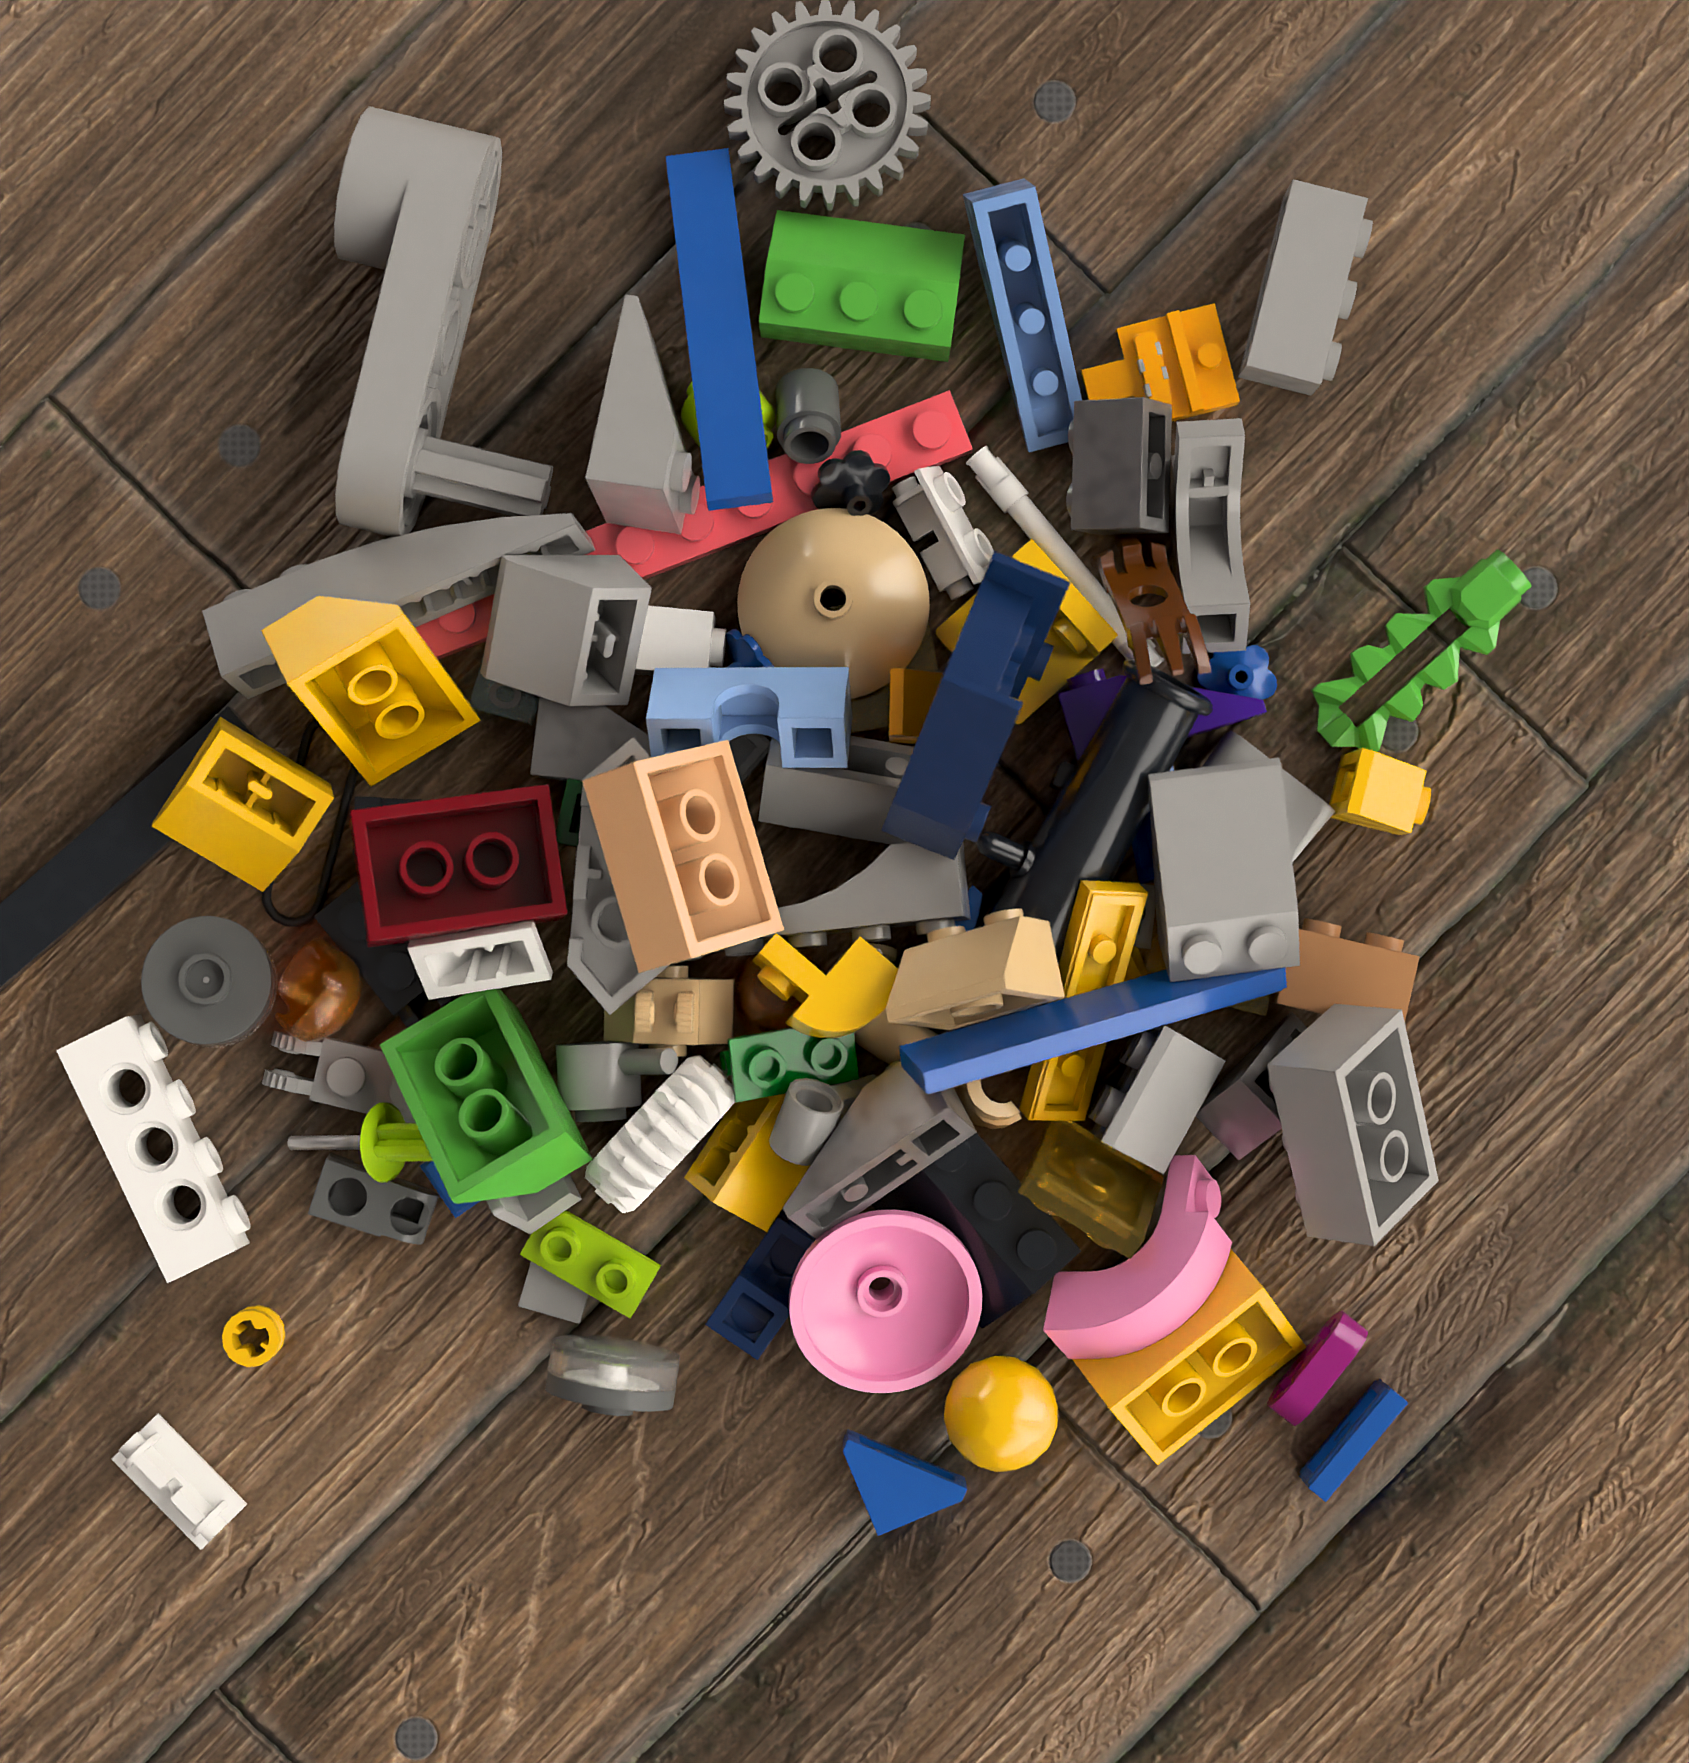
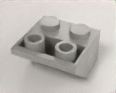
(567, 627)
(1155, 1096)

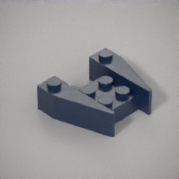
(972, 708)

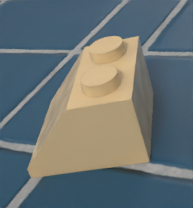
(976, 973)

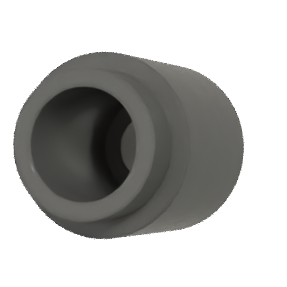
(808, 415)

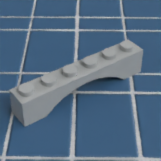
(896, 890)

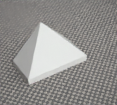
(480, 959)

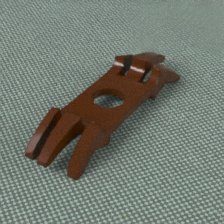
(1154, 622)

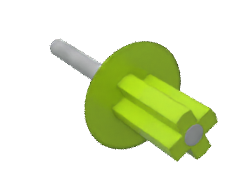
(383, 1142)

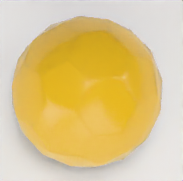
(1001, 1413)

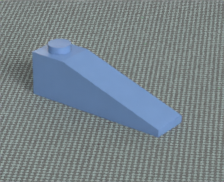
(1025, 308)

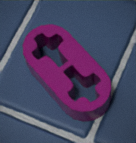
(1317, 1368)

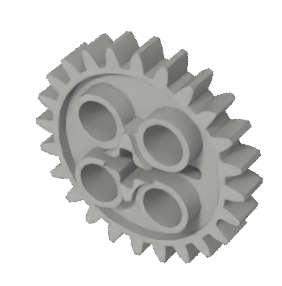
(795, 57)

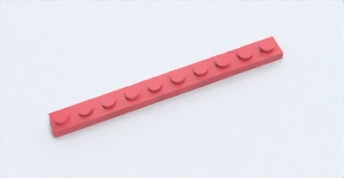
(901, 441)

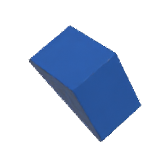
(898, 1485)

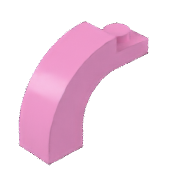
(1156, 1289)

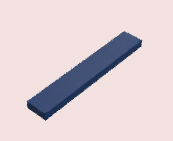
(718, 330)
(1075, 1025)

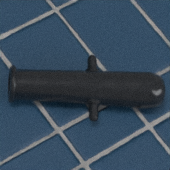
(1099, 802)

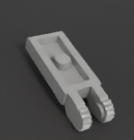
(345, 1075)

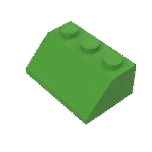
(861, 285)
(485, 1100)

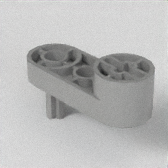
(423, 210)

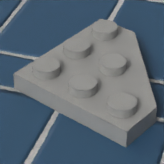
(599, 941)

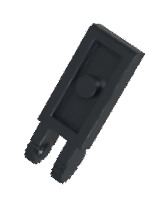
(384, 967)

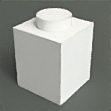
(680, 640)

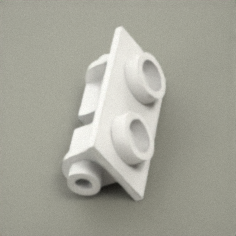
(938, 508)
(179, 1481)

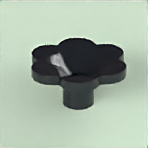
(851, 484)

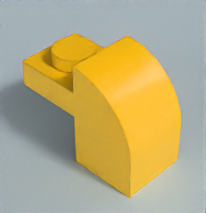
(834, 1002)

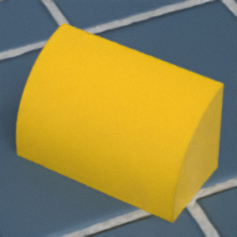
(742, 1169)

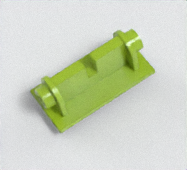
(592, 1261)

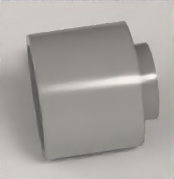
(606, 1076)

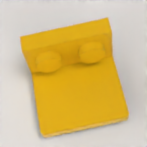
(1076, 634)

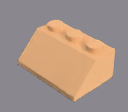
(682, 855)

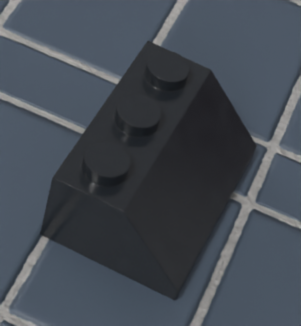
(1003, 1231)

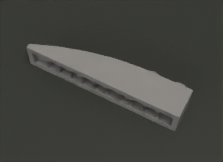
(419, 571)

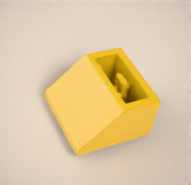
(244, 805)

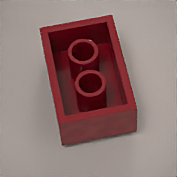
(457, 864)

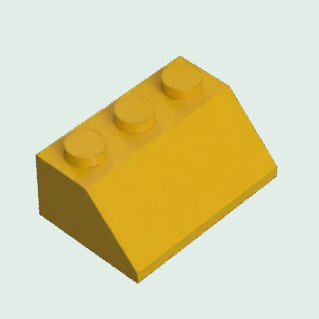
(369, 682)
(1200, 1368)

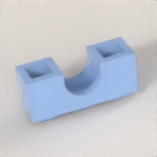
(797, 706)

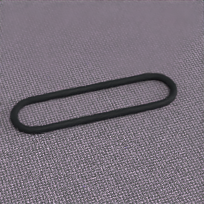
(333, 847)

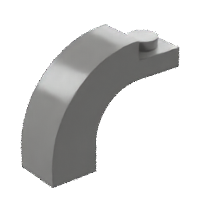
(1207, 530)

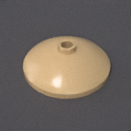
(862, 558)

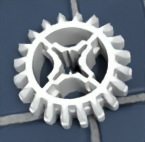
(660, 1134)

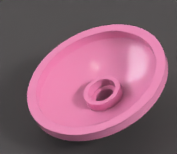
(893, 1334)

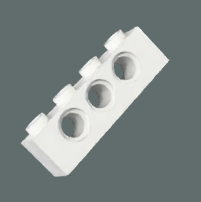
(123, 1128)

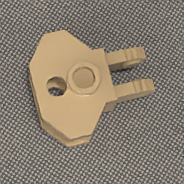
(675, 1012)

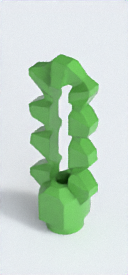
(1475, 599)

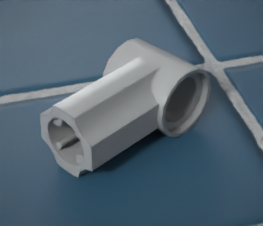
(811, 1116)

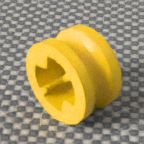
(261, 1318)

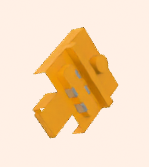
(1171, 361)

